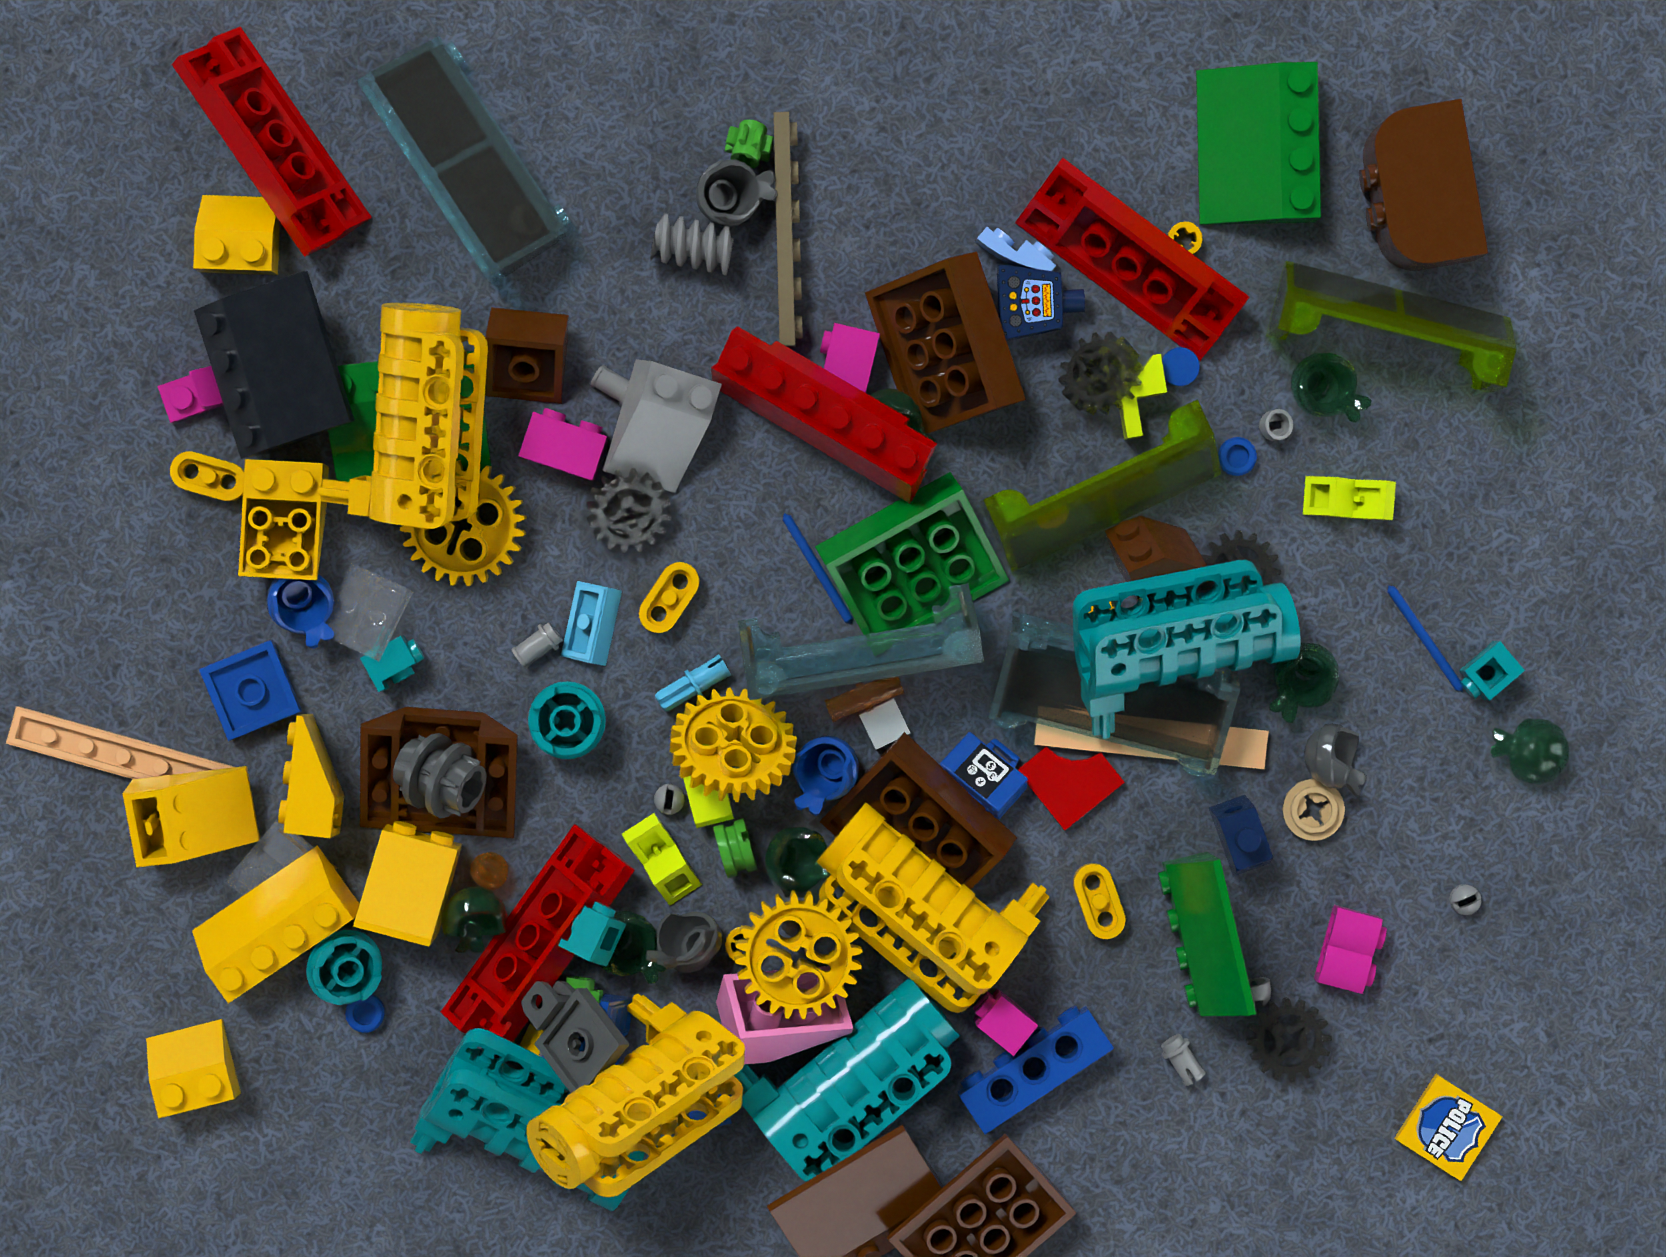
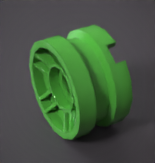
(735, 848)

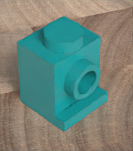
(394, 663)
(1504, 669)
(594, 934)

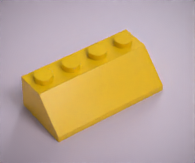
(274, 923)

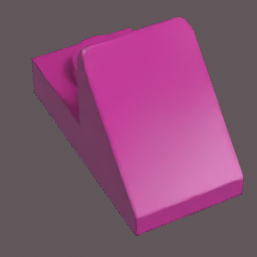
(191, 394)

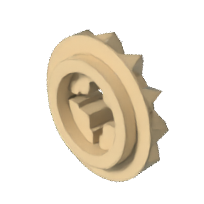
(1307, 827)

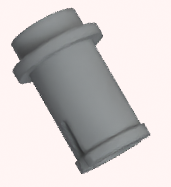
(610, 383)
(537, 645)
(1182, 1059)

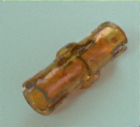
(863, 697)

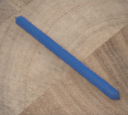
(817, 568)
(1425, 638)

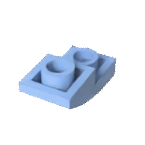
(1027, 256)

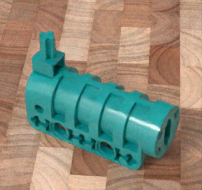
(1177, 633)
(849, 1078)
(495, 1102)

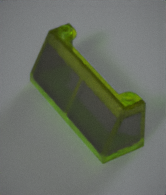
(1483, 337)
(1107, 498)

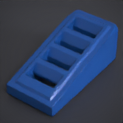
(616, 1009)

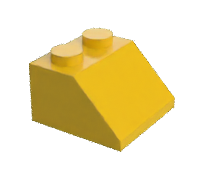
(236, 236)
(191, 1068)

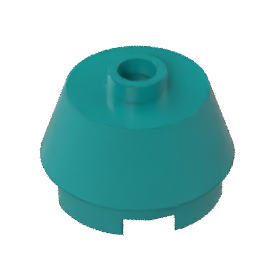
(566, 720)
(344, 967)

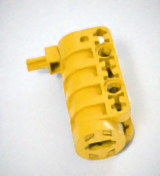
(420, 421)
(925, 910)
(640, 1100)

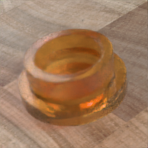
(489, 870)

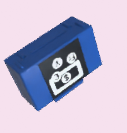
(986, 773)

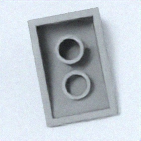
(661, 423)

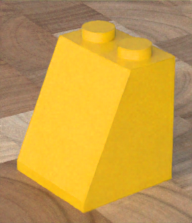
(408, 883)

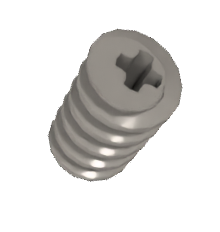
(692, 244)

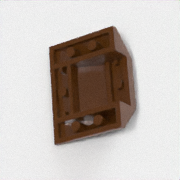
(493, 744)

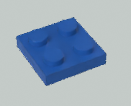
(250, 690)

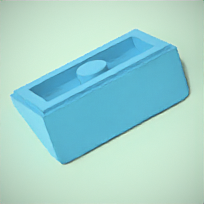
(591, 623)

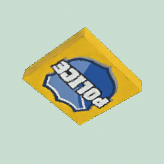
(1448, 1127)

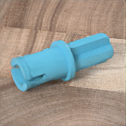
(692, 683)

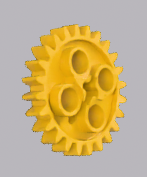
(494, 538)
(732, 744)
(782, 985)

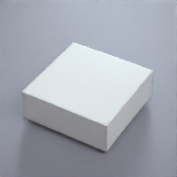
(884, 723)

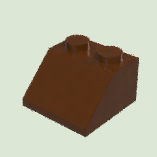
(526, 355)
(1151, 549)

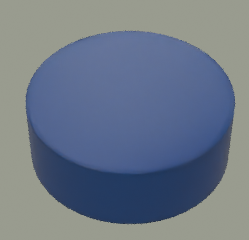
(1180, 366)
(1237, 456)
(366, 1014)

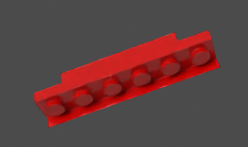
(271, 141)
(1131, 259)
(824, 412)
(529, 952)

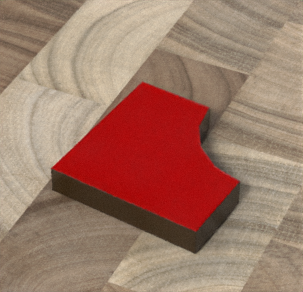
(1070, 786)

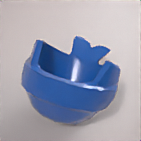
(288, 611)
(824, 772)

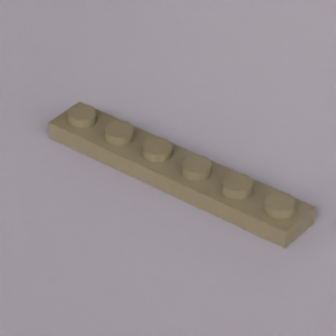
(787, 213)

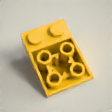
(282, 519)
(314, 790)
(189, 815)

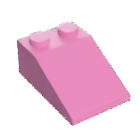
(772, 1035)

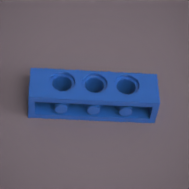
(992, 1110)

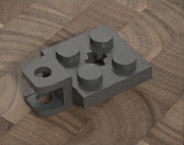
(564, 1018)

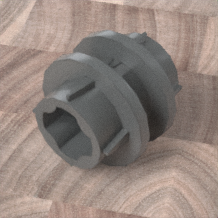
(439, 775)

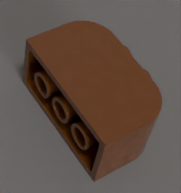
(1423, 188)

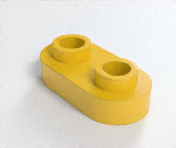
(209, 477)
(669, 597)
(1099, 900)

